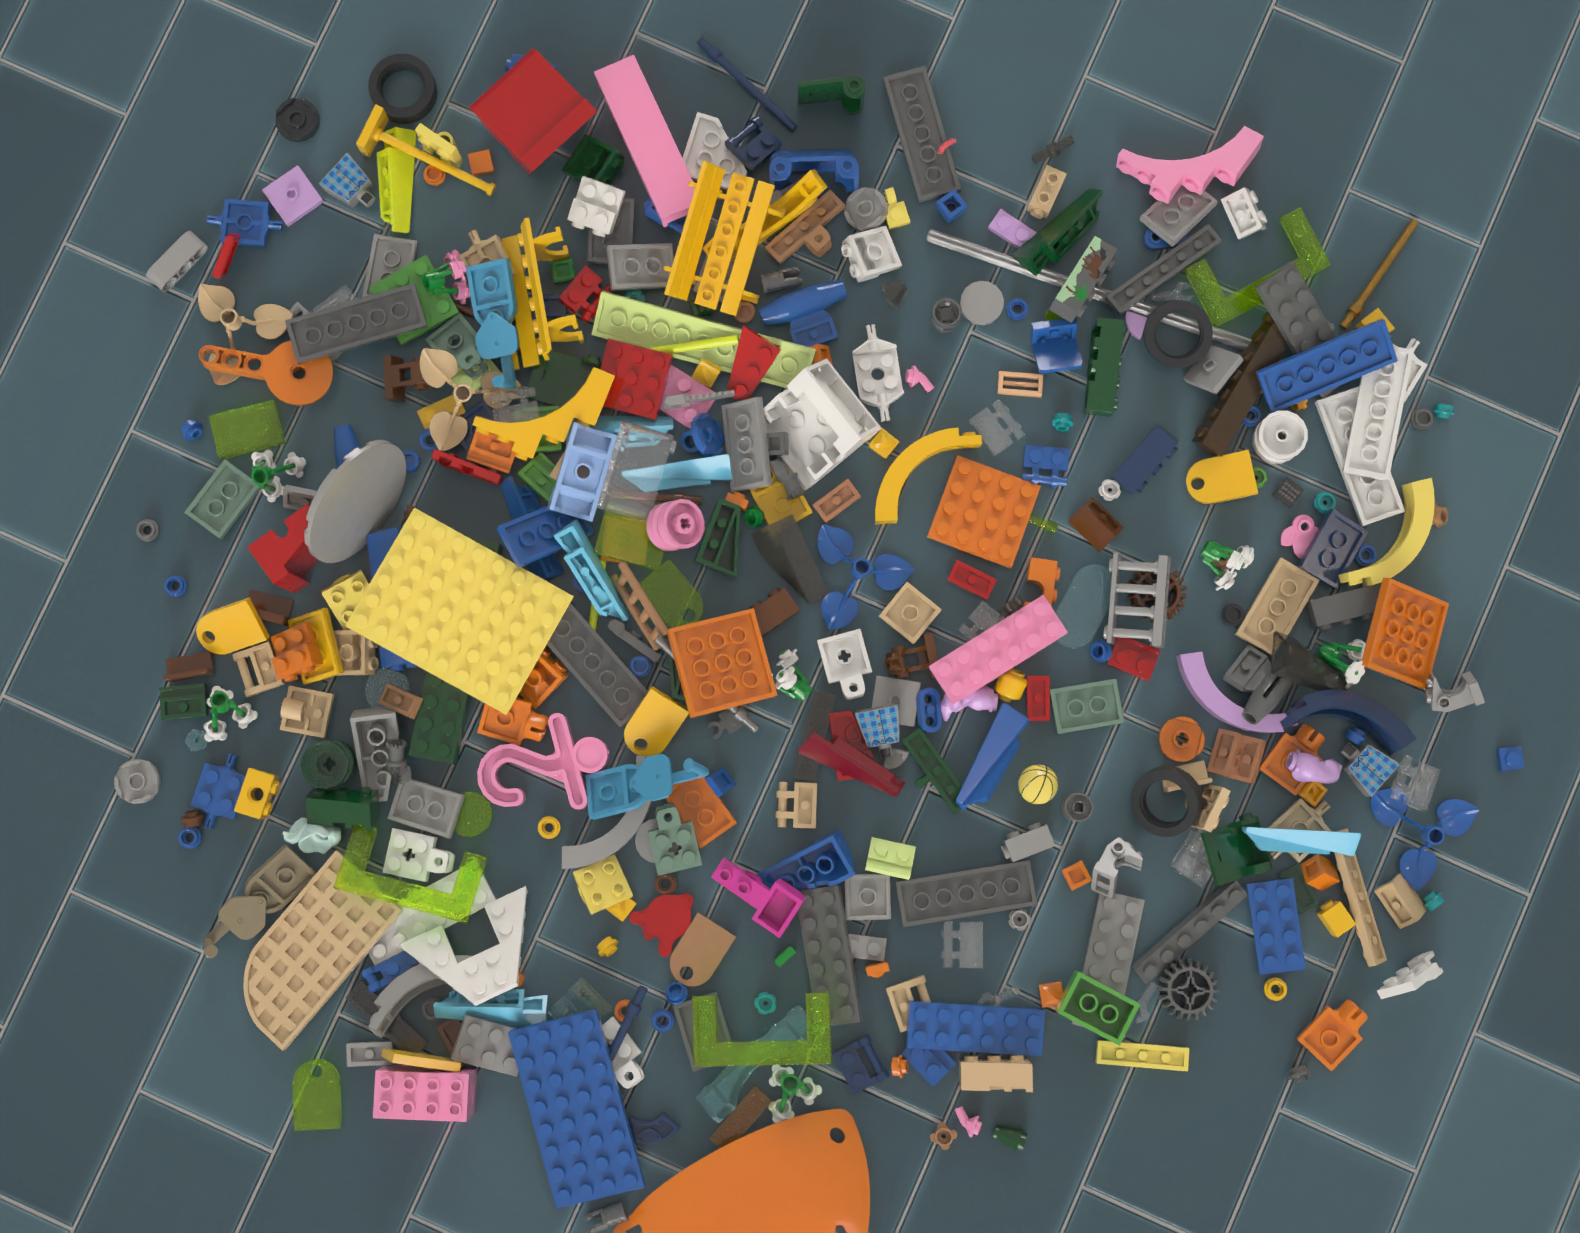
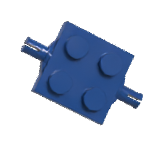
(246, 219)
(218, 790)

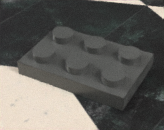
(621, 235)
(684, 1016)

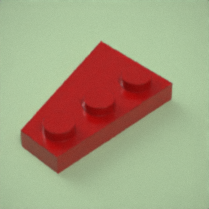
(751, 363)
(467, 467)

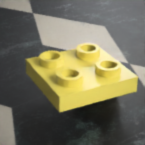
(439, 144)
(345, 595)
(602, 884)

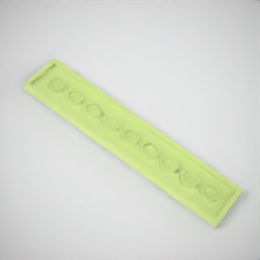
(657, 326)

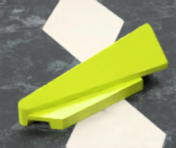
(396, 181)

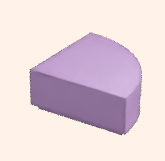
(1135, 324)

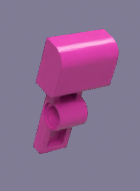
(774, 906)

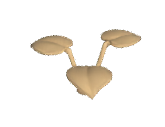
(218, 304)
(436, 369)

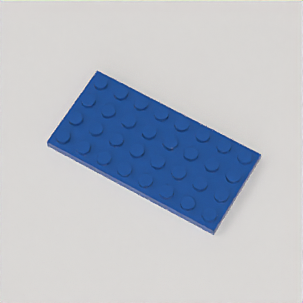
(576, 1108)

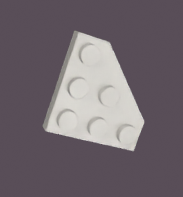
(708, 144)

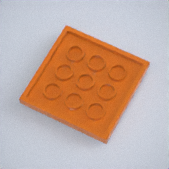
(984, 511)
(1404, 633)
(721, 663)

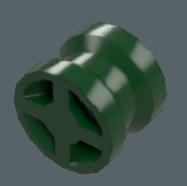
(698, 310)

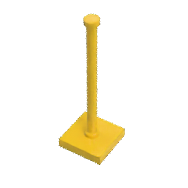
(374, 131)

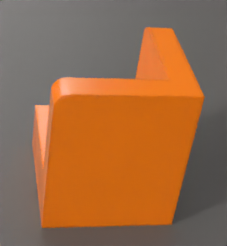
(1320, 872)

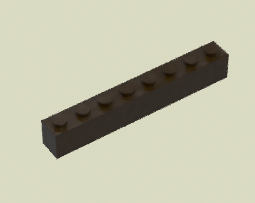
(1240, 390)

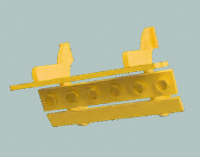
(694, 232)
(549, 331)

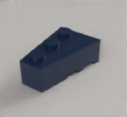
(1146, 459)

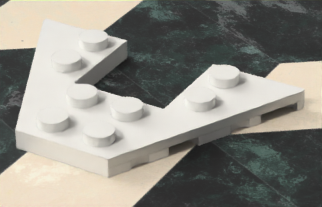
(486, 972)

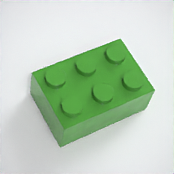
(1097, 1007)

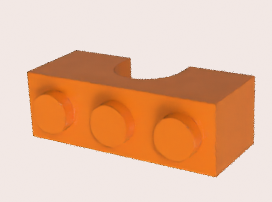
(1044, 574)

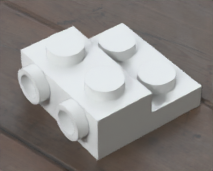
(596, 206)
(870, 253)

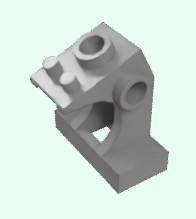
(1448, 700)
(1105, 873)

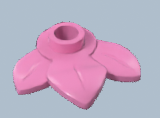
(1297, 537)

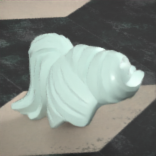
(313, 837)

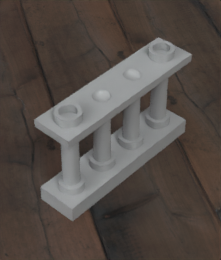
(1159, 590)

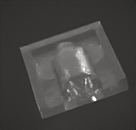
(1192, 859)

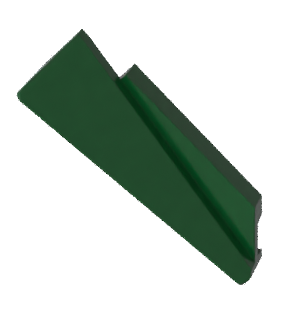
(1060, 233)

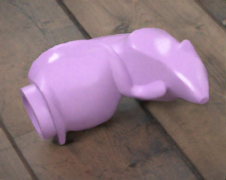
(979, 700)
(1308, 768)

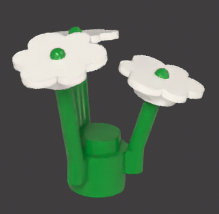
(1331, 655)

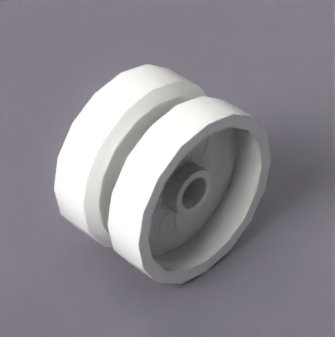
(1284, 425)

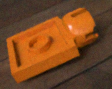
(515, 726)
(1275, 761)
(1334, 1033)

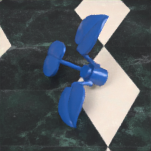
(890, 573)
(1454, 818)

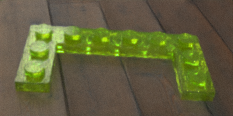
(1222, 308)
(452, 906)
(814, 1050)

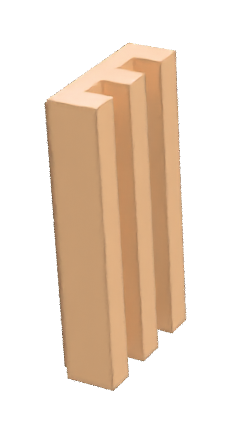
(1016, 392)

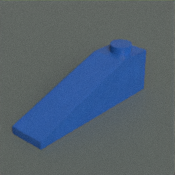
(817, 864)

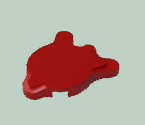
(666, 919)

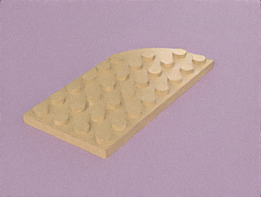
(311, 953)

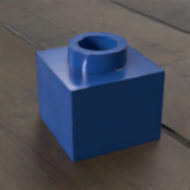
(954, 200)

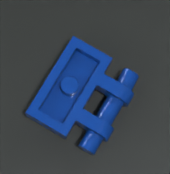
(1045, 459)

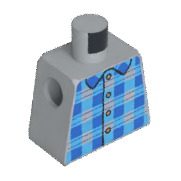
(348, 183)
(880, 727)
(1367, 767)

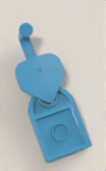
(494, 292)
(630, 786)

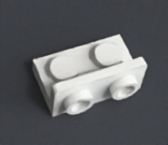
(1244, 213)

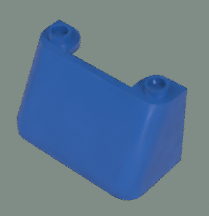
(837, 160)

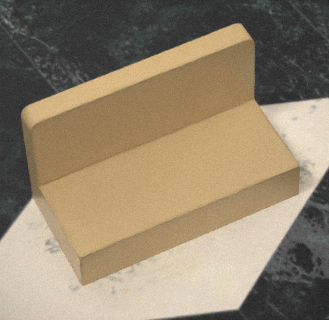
(1195, 769)
(1401, 901)

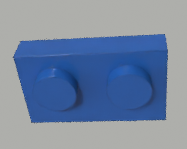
(1055, 345)

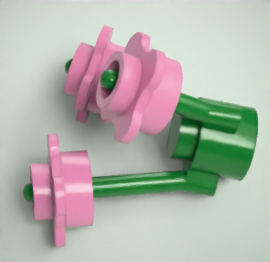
(435, 279)

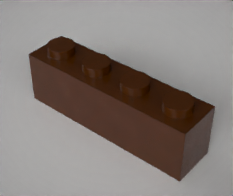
(774, 610)

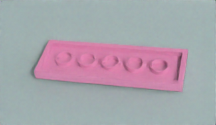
(998, 649)

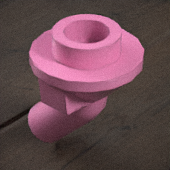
(913, 377)
(972, 1125)

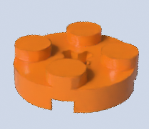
(1191, 732)

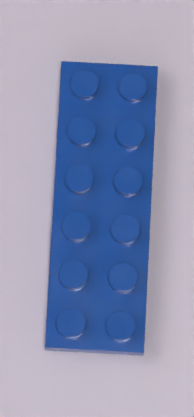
(1326, 366)
(975, 1028)

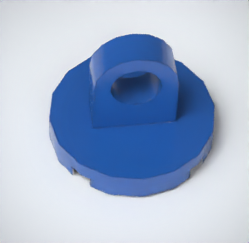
(706, 436)

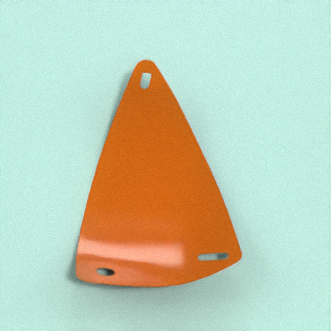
(768, 1183)

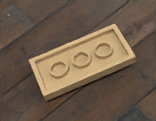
(1277, 605)

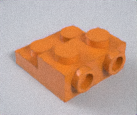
(295, 652)
(543, 679)

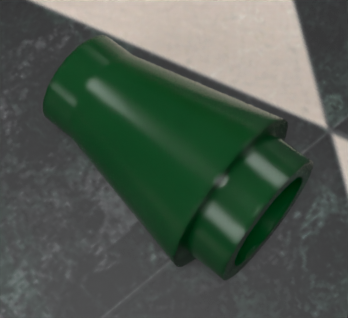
(1011, 1137)

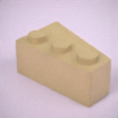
(995, 1073)

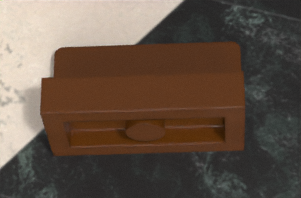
(1095, 524)
(272, 607)
(190, 666)

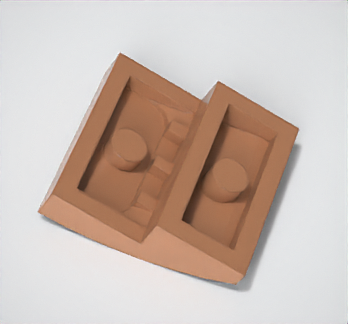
(1236, 756)

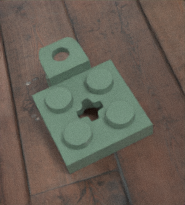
(465, 351)
(670, 831)

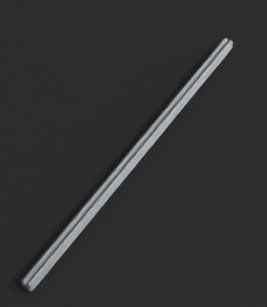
(1059, 280)

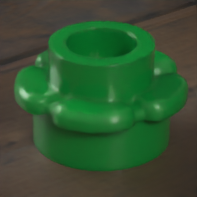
(754, 516)

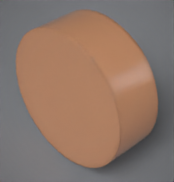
(745, 313)

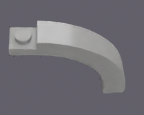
(611, 842)
(402, 991)

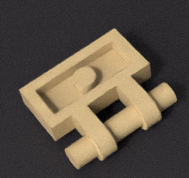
(804, 805)

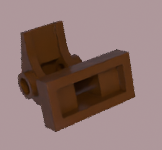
(394, 378)
(926, 656)

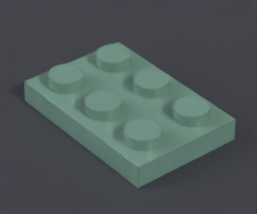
(222, 499)
(1086, 706)

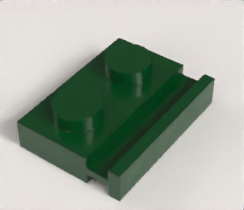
(183, 701)

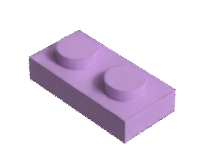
(1010, 229)

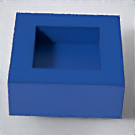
(1510, 758)
(720, 782)

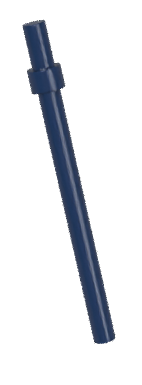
(716, 56)
(632, 1010)

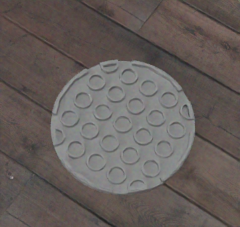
(355, 501)

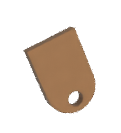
(701, 950)

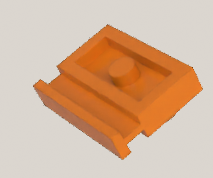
(491, 452)

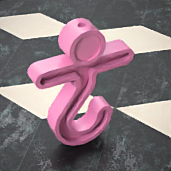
(563, 765)

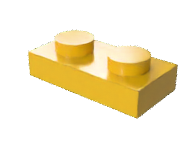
(446, 404)

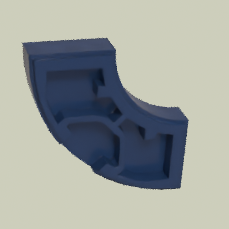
(652, 1130)

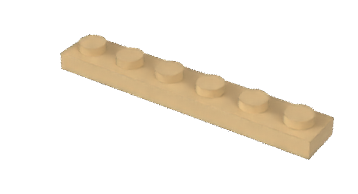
(1360, 908)

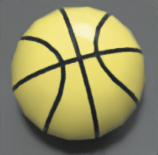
(1038, 784)

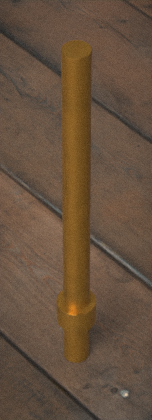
(1355, 308)

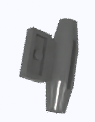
(1253, 674)

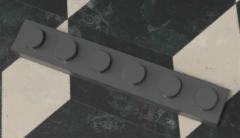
(1163, 269)
(1188, 931)

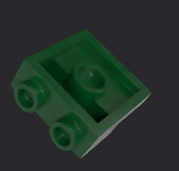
(594, 161)

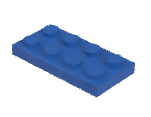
(533, 534)
(1275, 926)

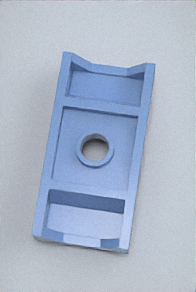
(577, 495)

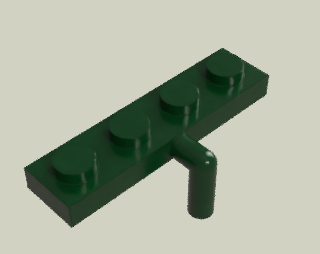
(934, 767)

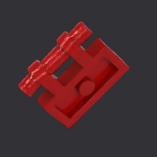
(580, 289)

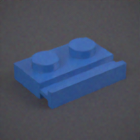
(929, 1063)

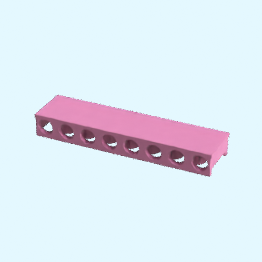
(647, 138)

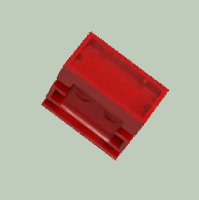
(532, 110)
(286, 558)

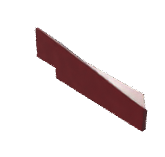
(851, 762)

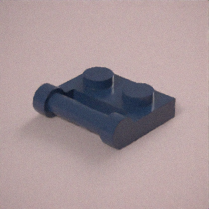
(758, 149)
(853, 1067)

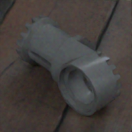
(788, 480)
(397, 762)

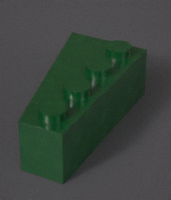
(1103, 367)

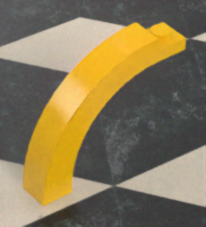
(795, 203)
(909, 459)

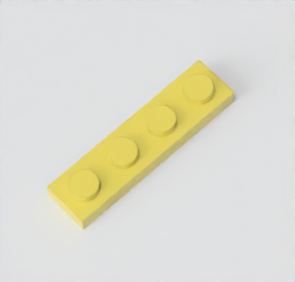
(1142, 1055)

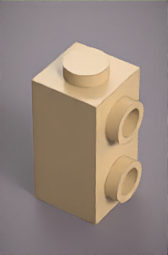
(1046, 192)

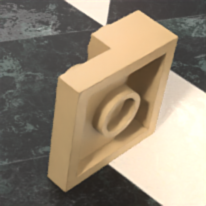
(356, 653)

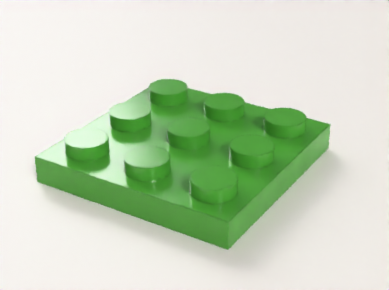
(436, 307)

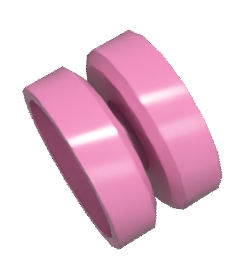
(675, 525)

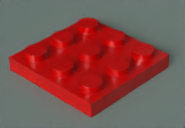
(638, 378)

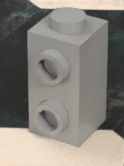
(1027, 843)

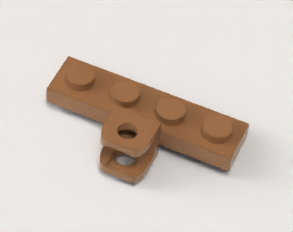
(807, 230)

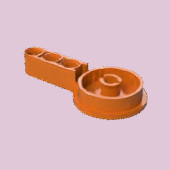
(277, 371)

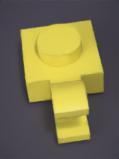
(897, 212)

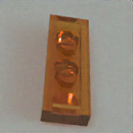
(741, 1118)

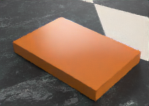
(701, 805)

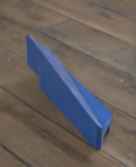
(521, 502)
(993, 757)

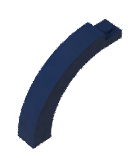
(1356, 708)

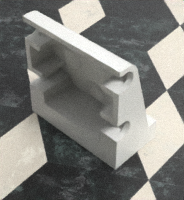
(822, 422)

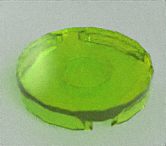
(474, 815)

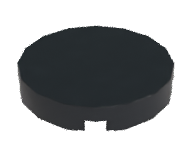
(297, 120)

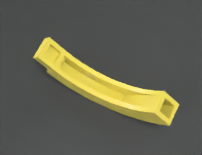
(1415, 529)

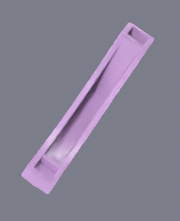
(1213, 701)

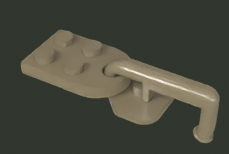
(278, 879)

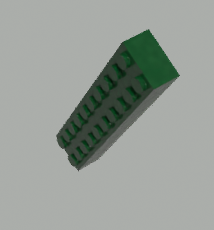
(443, 711)

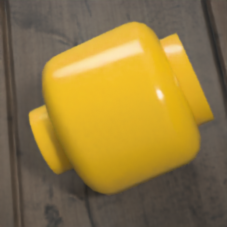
(1010, 685)

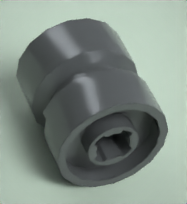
(945, 315)
(1077, 807)

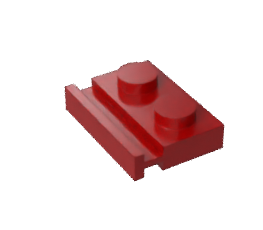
(1133, 658)

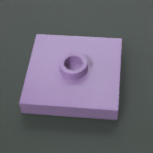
(293, 195)

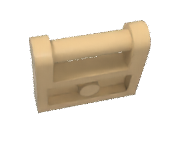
(263, 667)
(901, 994)

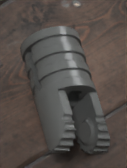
(780, 280)
(610, 1216)

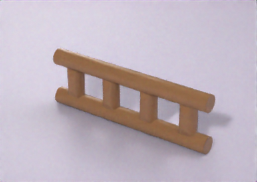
(630, 600)

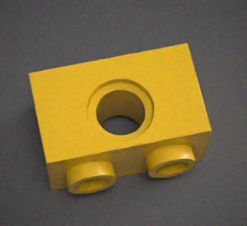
(247, 803)

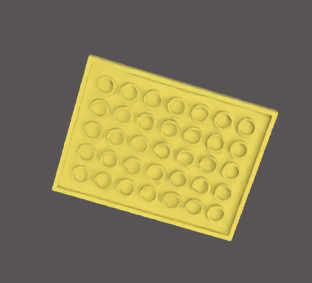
(459, 611)

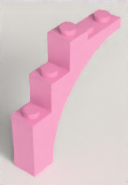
(1194, 173)

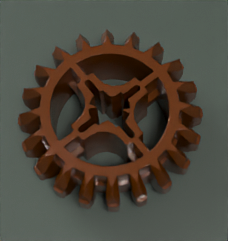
(1173, 584)

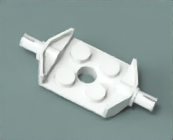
(883, 356)

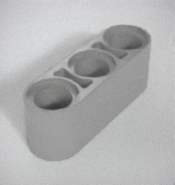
(176, 261)

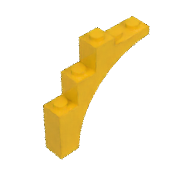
(527, 434)

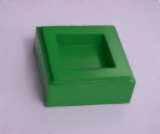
(563, 271)
(788, 952)

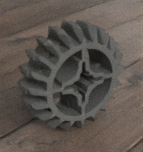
(1188, 1000)

